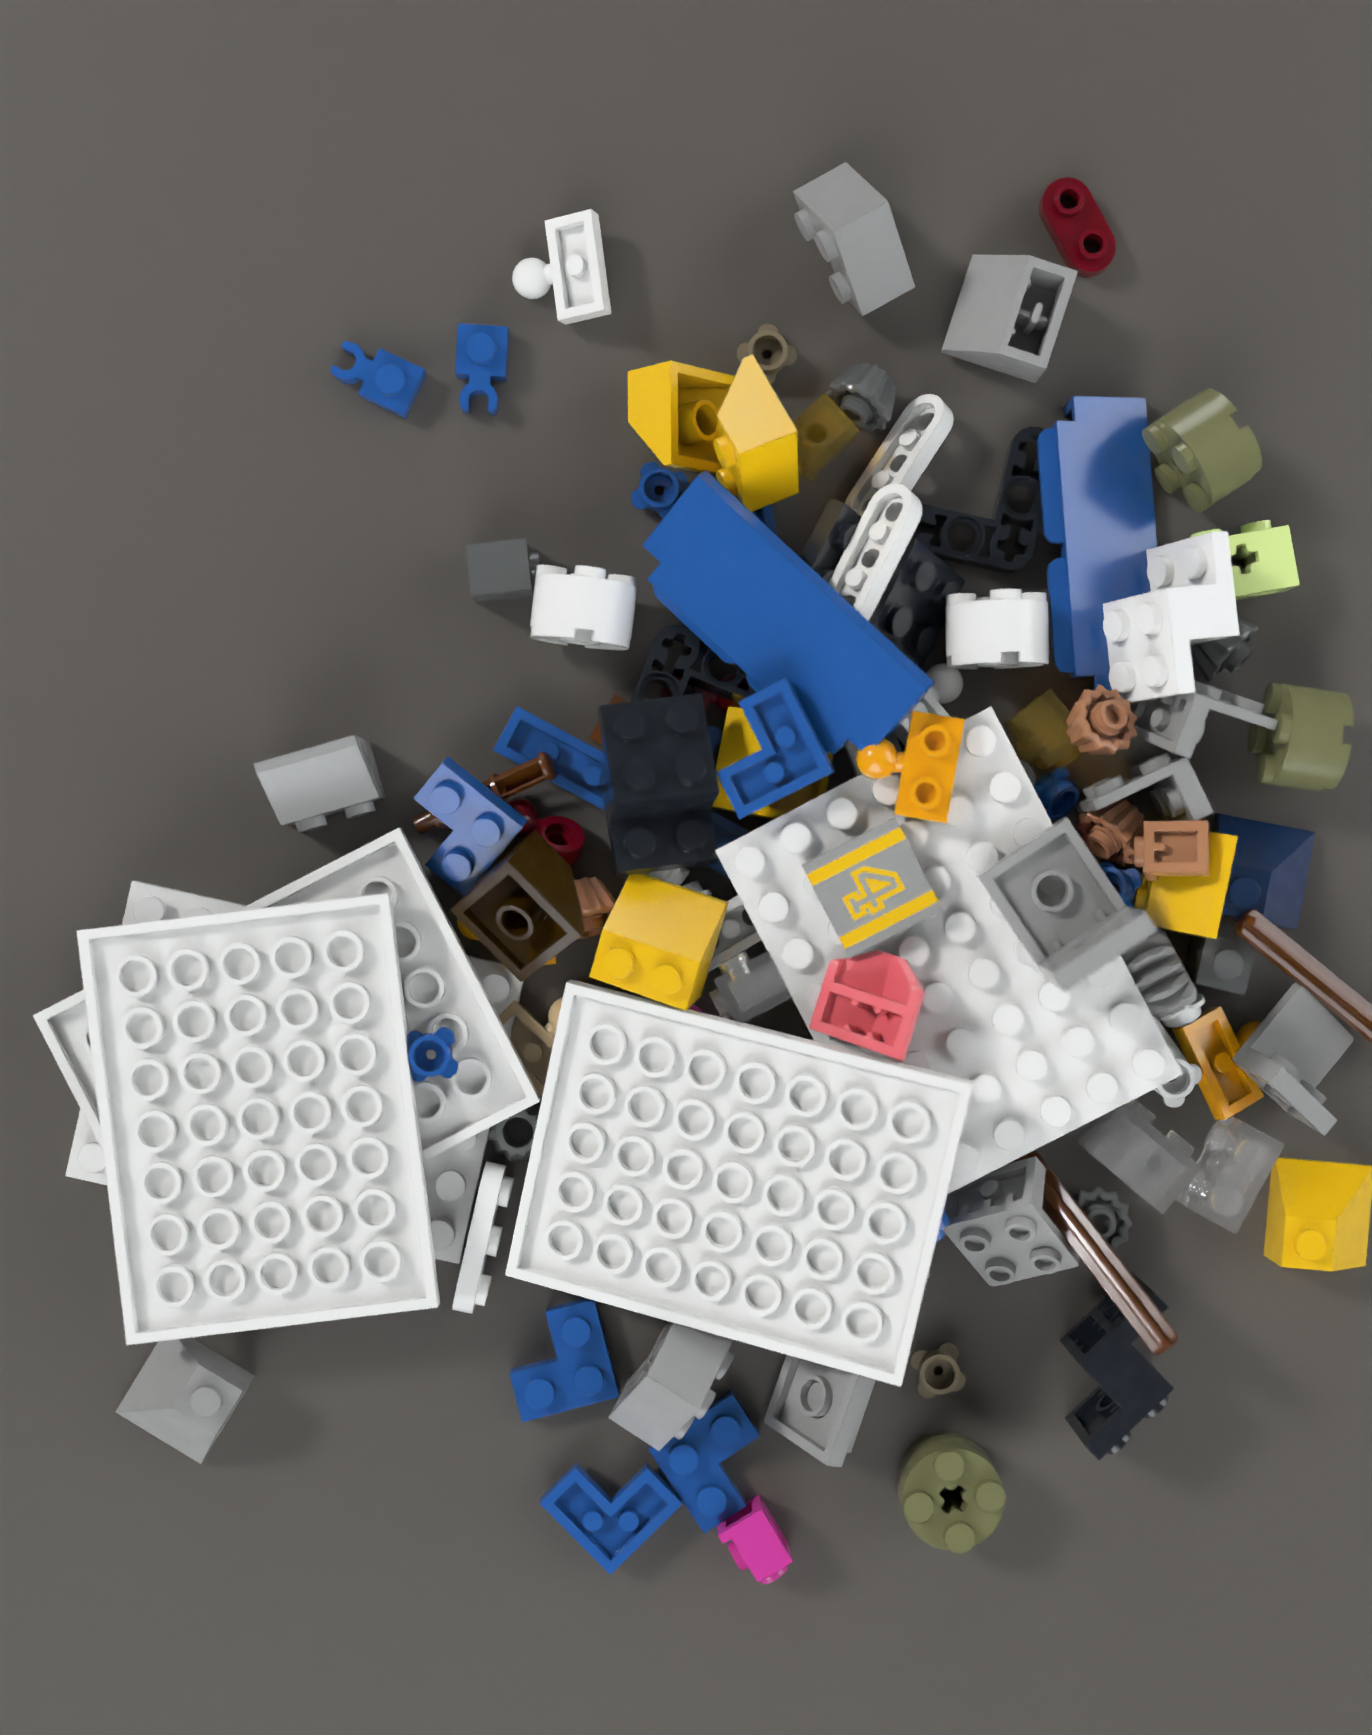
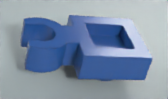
(481, 358)
(386, 380)

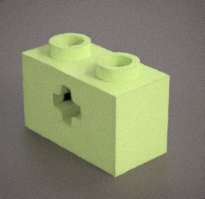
(1267, 559)

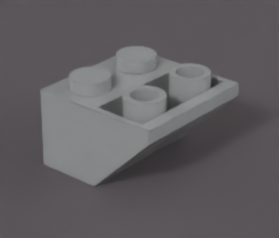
(1009, 313)

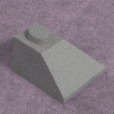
(185, 1395)

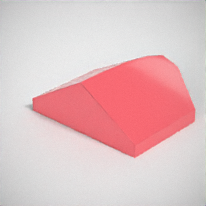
(870, 1002)

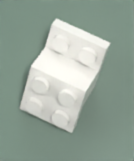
(1187, 606)

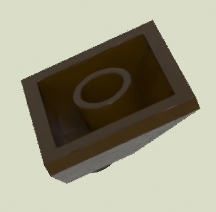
(524, 907)

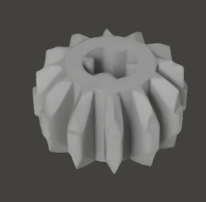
(1160, 975)

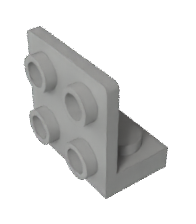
(1179, 720)
(1175, 791)
(1293, 1055)
(1003, 1225)

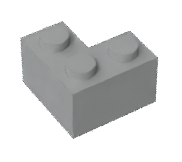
(856, 235)
(672, 1384)

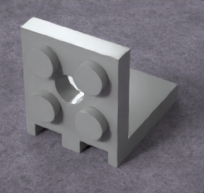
(1084, 927)

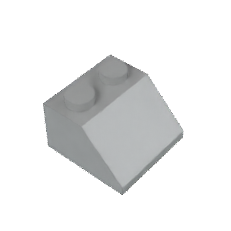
(322, 782)

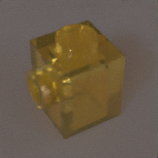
(822, 435)
(1041, 732)

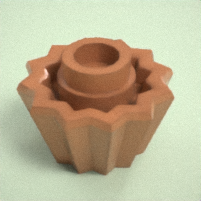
(1101, 722)
(1112, 831)
(595, 905)

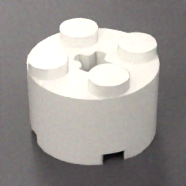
(583, 607)
(997, 630)

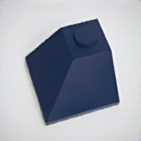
(1266, 869)

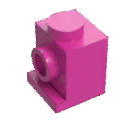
(756, 1541)

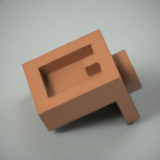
(1173, 849)

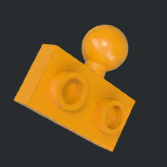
(924, 767)
(1211, 1046)

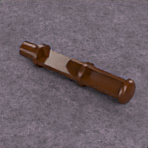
(503, 786)

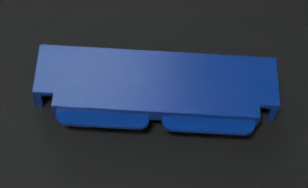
(1102, 516)
(779, 618)

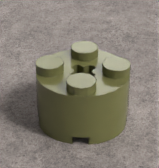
(1202, 450)
(1307, 742)
(957, 1519)

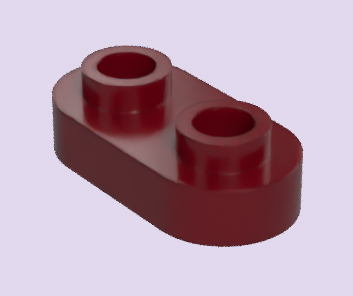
(1073, 226)

